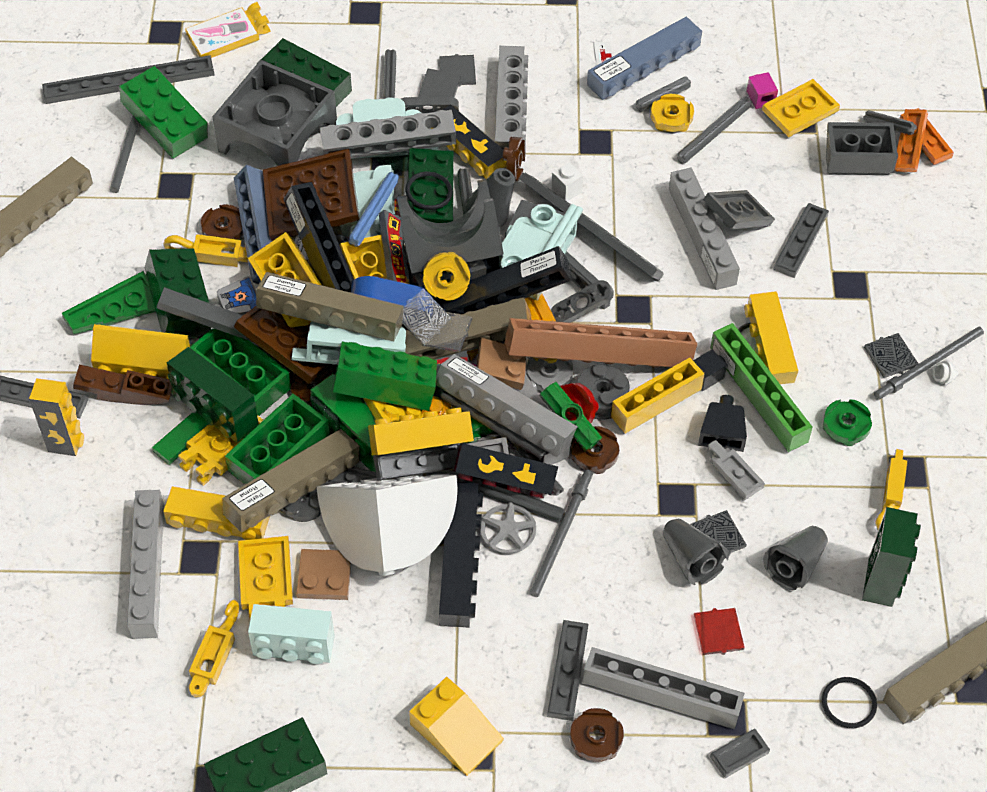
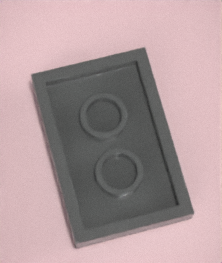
(738, 209)

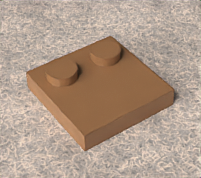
(496, 361)
(323, 575)

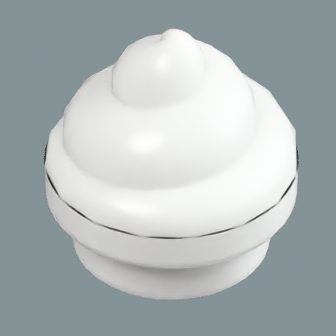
(944, 372)

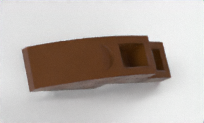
(122, 388)

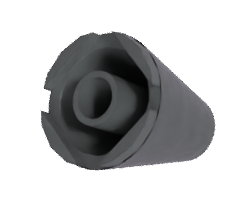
(500, 189)
(695, 551)
(796, 557)

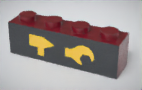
(505, 469)

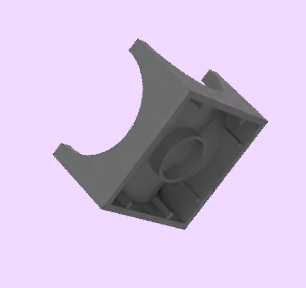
(274, 113)
(470, 237)

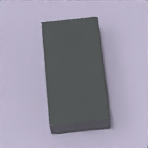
(740, 753)

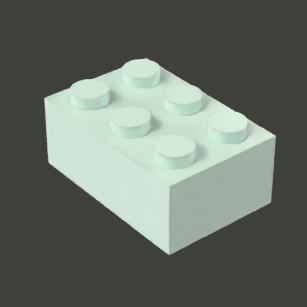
(291, 633)

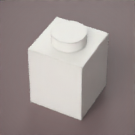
(567, 182)

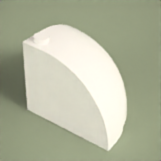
(388, 520)

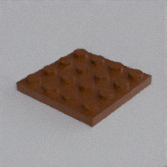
(332, 180)
(274, 336)

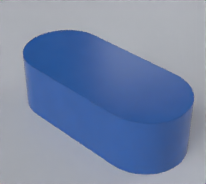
(385, 289)

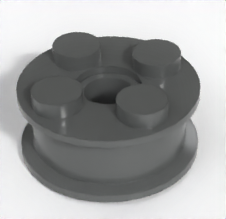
(606, 379)

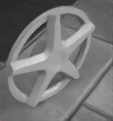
(508, 528)

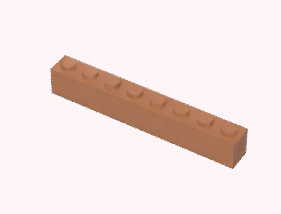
(598, 343)

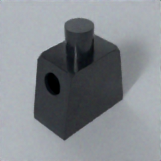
(725, 424)

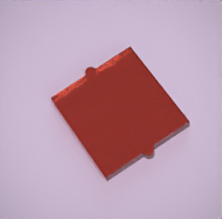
(719, 631)

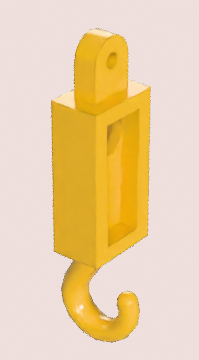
(209, 249)
(894, 484)
(214, 647)

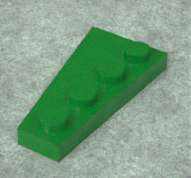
(116, 304)

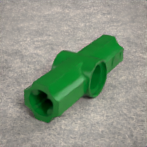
(560, 404)

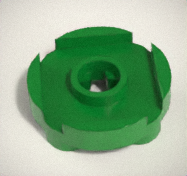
(846, 433)

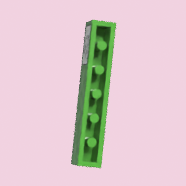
(761, 388)

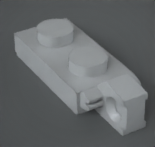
(735, 470)

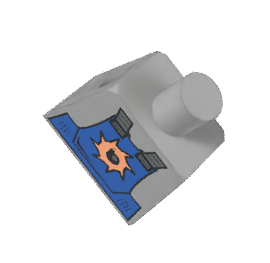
(238, 296)

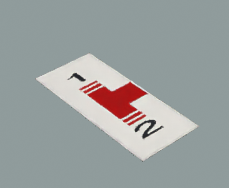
(602, 51)

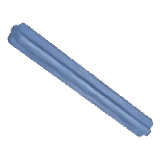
(373, 209)

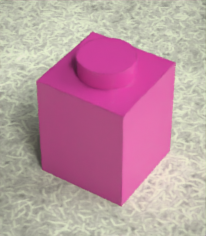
(761, 89)

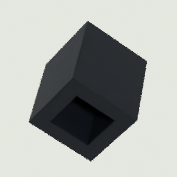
(713, 367)

